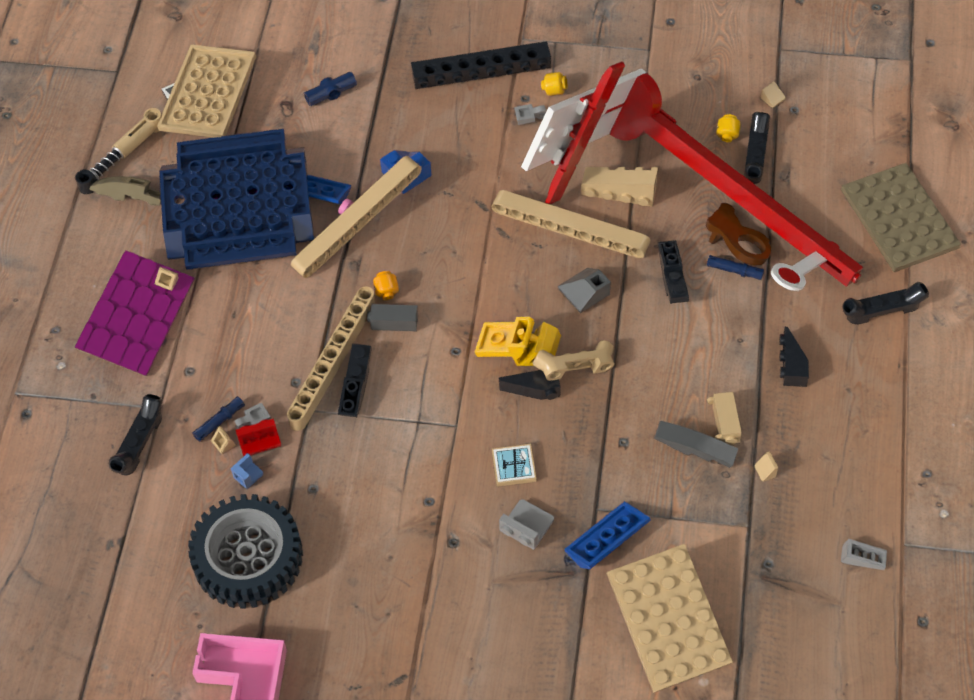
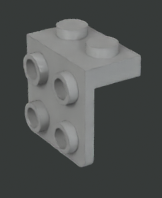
(526, 523)

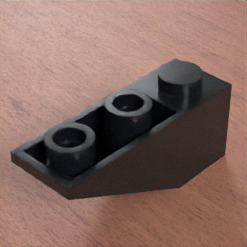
(795, 363)

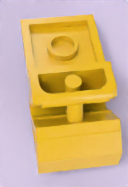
(517, 340)

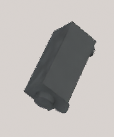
(393, 317)

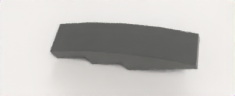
(695, 442)

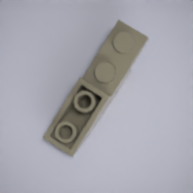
(121, 187)

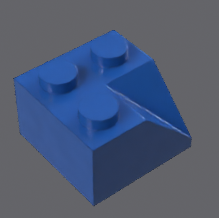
(393, 157)

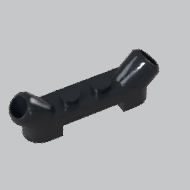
(757, 147)
(906, 299)
(146, 421)

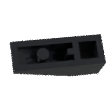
(531, 385)

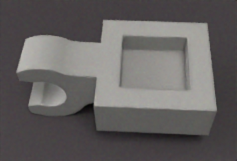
(527, 113)
(252, 416)

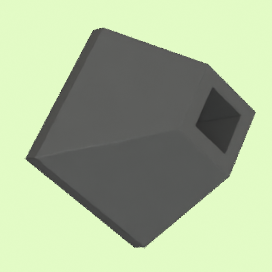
(586, 288)

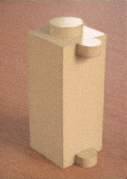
(726, 417)

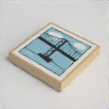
(514, 465)

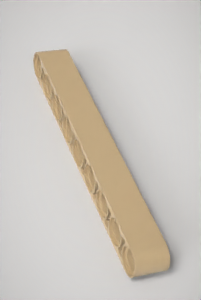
(356, 216)
(571, 224)
(330, 365)

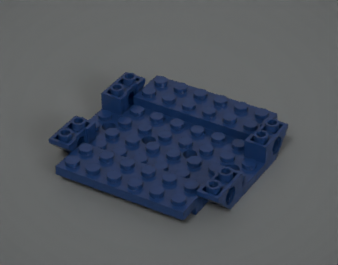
(238, 223)

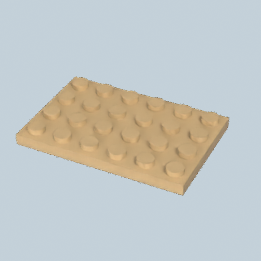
(207, 91)
(669, 618)

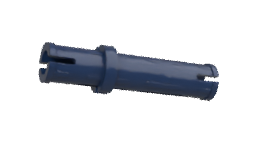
(735, 267)
(220, 417)

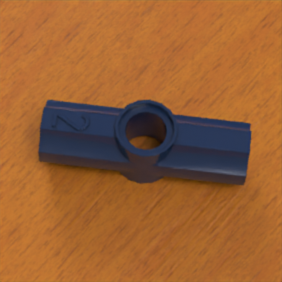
(330, 88)

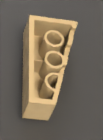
(620, 184)

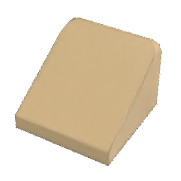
(772, 95)
(766, 467)

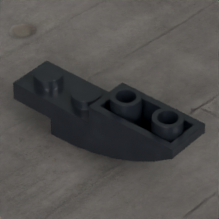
(672, 272)
(355, 381)

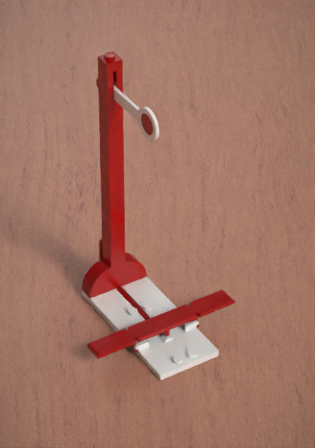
(632, 107)

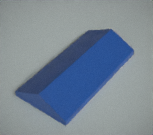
(326, 189)
(606, 535)

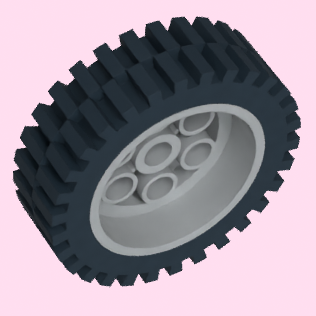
(241, 521)

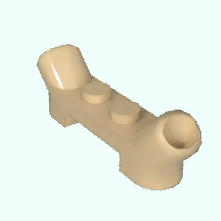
(555, 366)

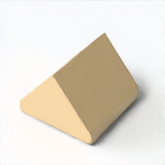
(166, 278)
(222, 440)

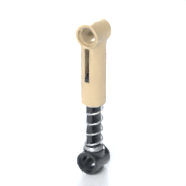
(120, 149)

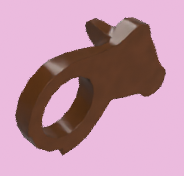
(727, 225)

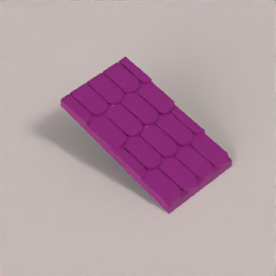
(133, 314)

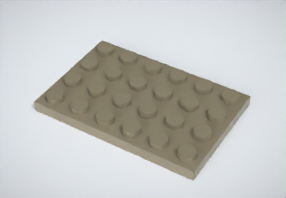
(900, 217)

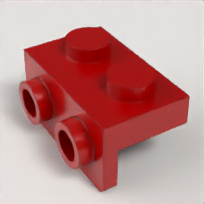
(258, 437)

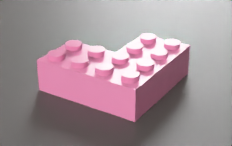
(245, 663)

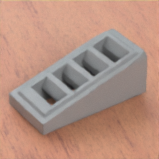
(854, 559)

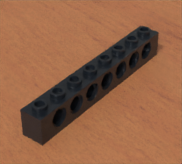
(481, 65)

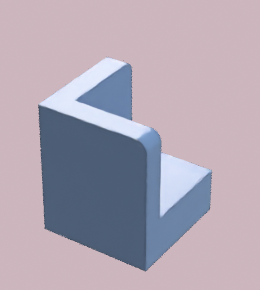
(246, 471)

